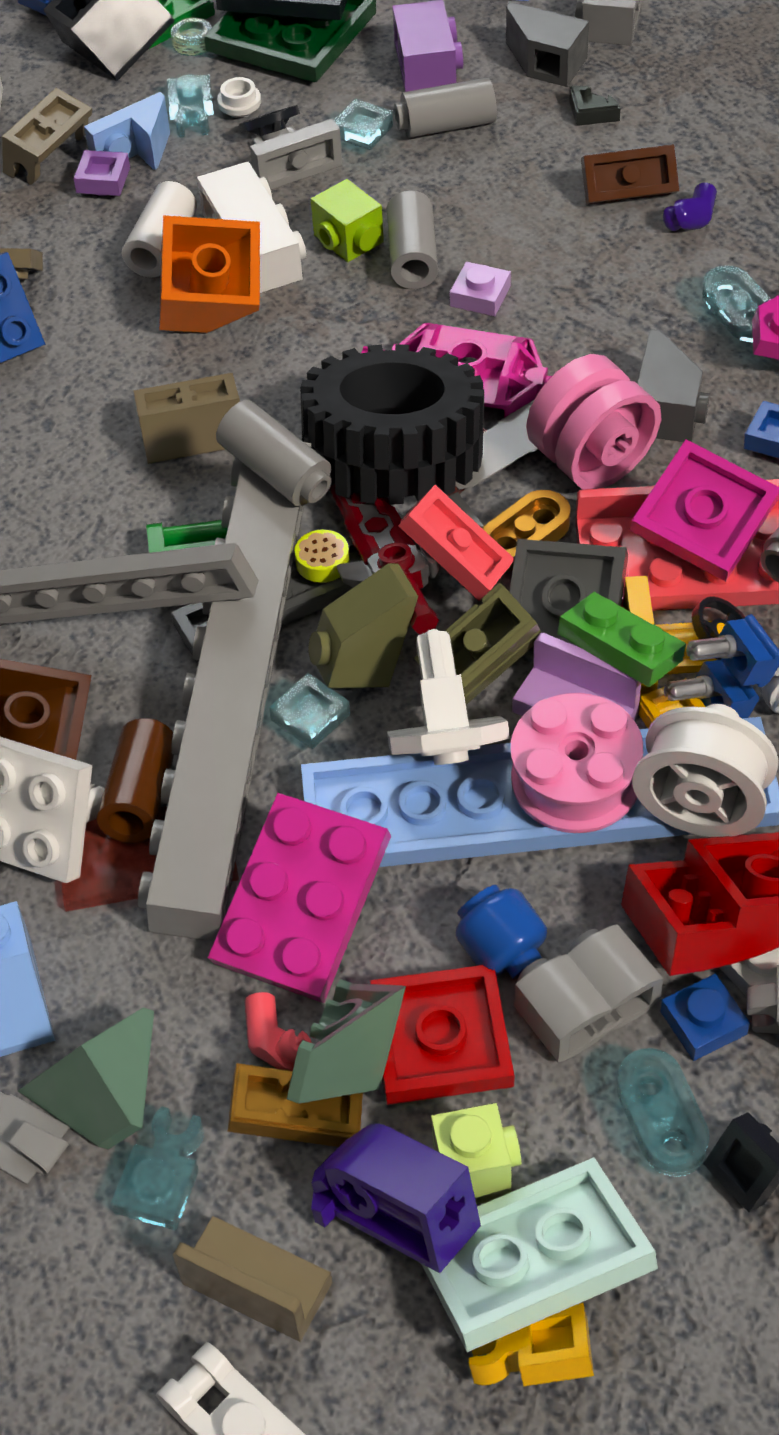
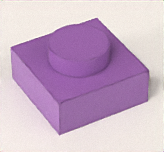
(102, 173)

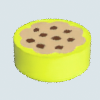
(319, 555)

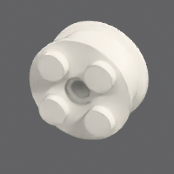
(706, 771)

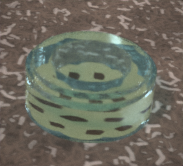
(189, 36)

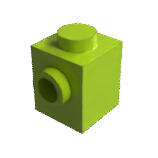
(347, 220)

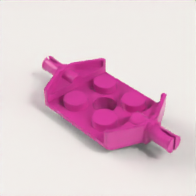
(506, 363)

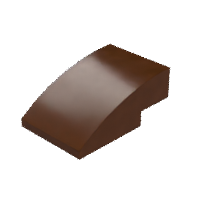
(43, 706)

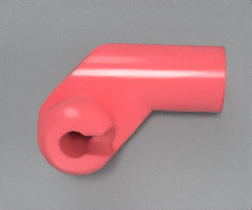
(265, 1037)

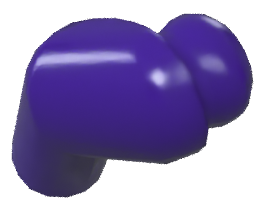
(692, 212)

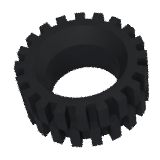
(394, 421)

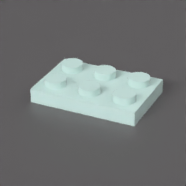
(541, 1255)

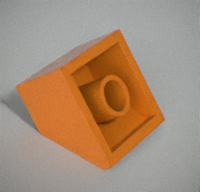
(208, 272)

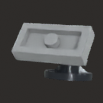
(292, 154)

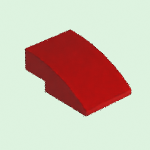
(709, 906)

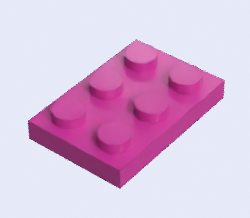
(300, 897)

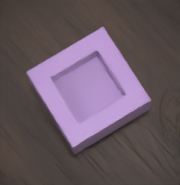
(480, 288)

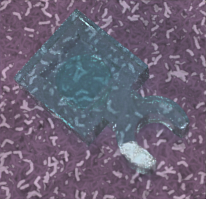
(190, 102)
(160, 1177)

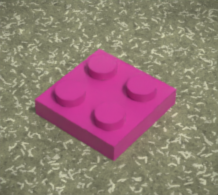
(705, 510)

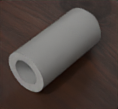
(446, 107)
(412, 240)
(274, 453)

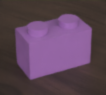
(426, 45)

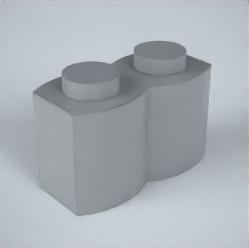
(587, 991)

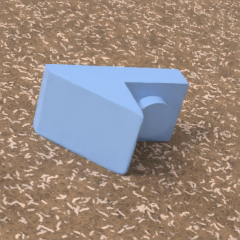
(133, 130)

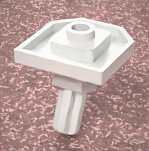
(446, 726)

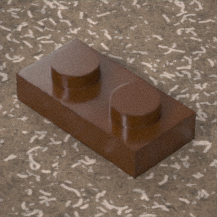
(630, 174)

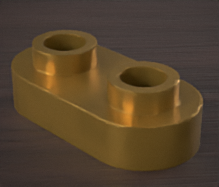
(524, 519)

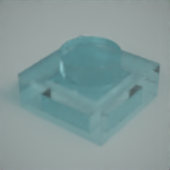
(364, 123)
(310, 711)

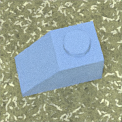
(22, 1000)

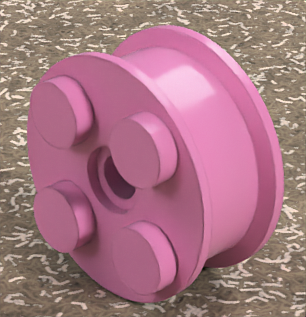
(575, 762)

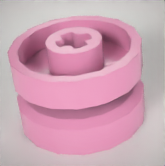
(593, 421)

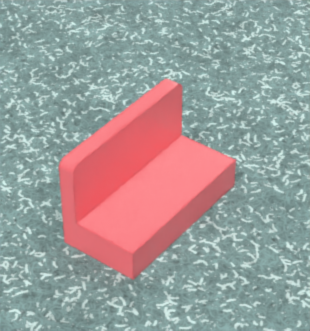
(456, 542)

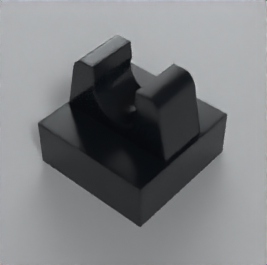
(746, 1161)

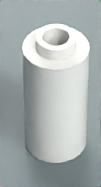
(143, 245)

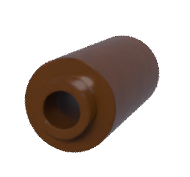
(135, 781)

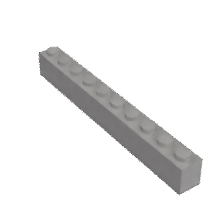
(223, 723)

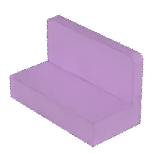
(570, 669)

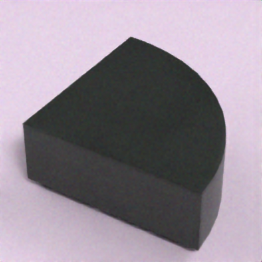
(592, 108)

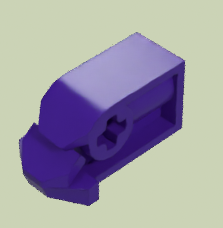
(398, 1194)

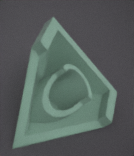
(351, 1043)
(100, 1083)

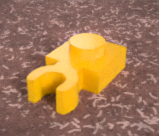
(542, 1352)

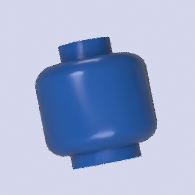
(501, 930)

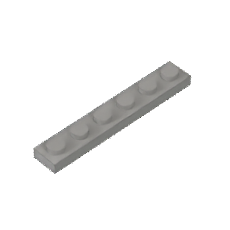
(126, 583)

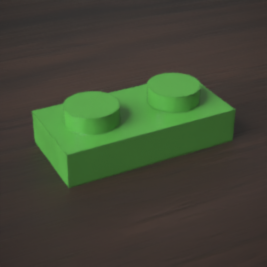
(621, 639)

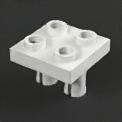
(44, 810)

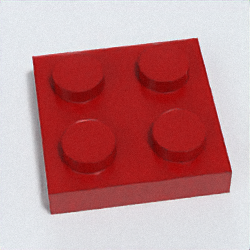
(448, 1036)

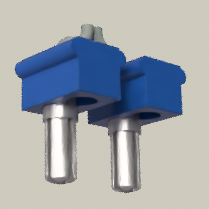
(746, 660)

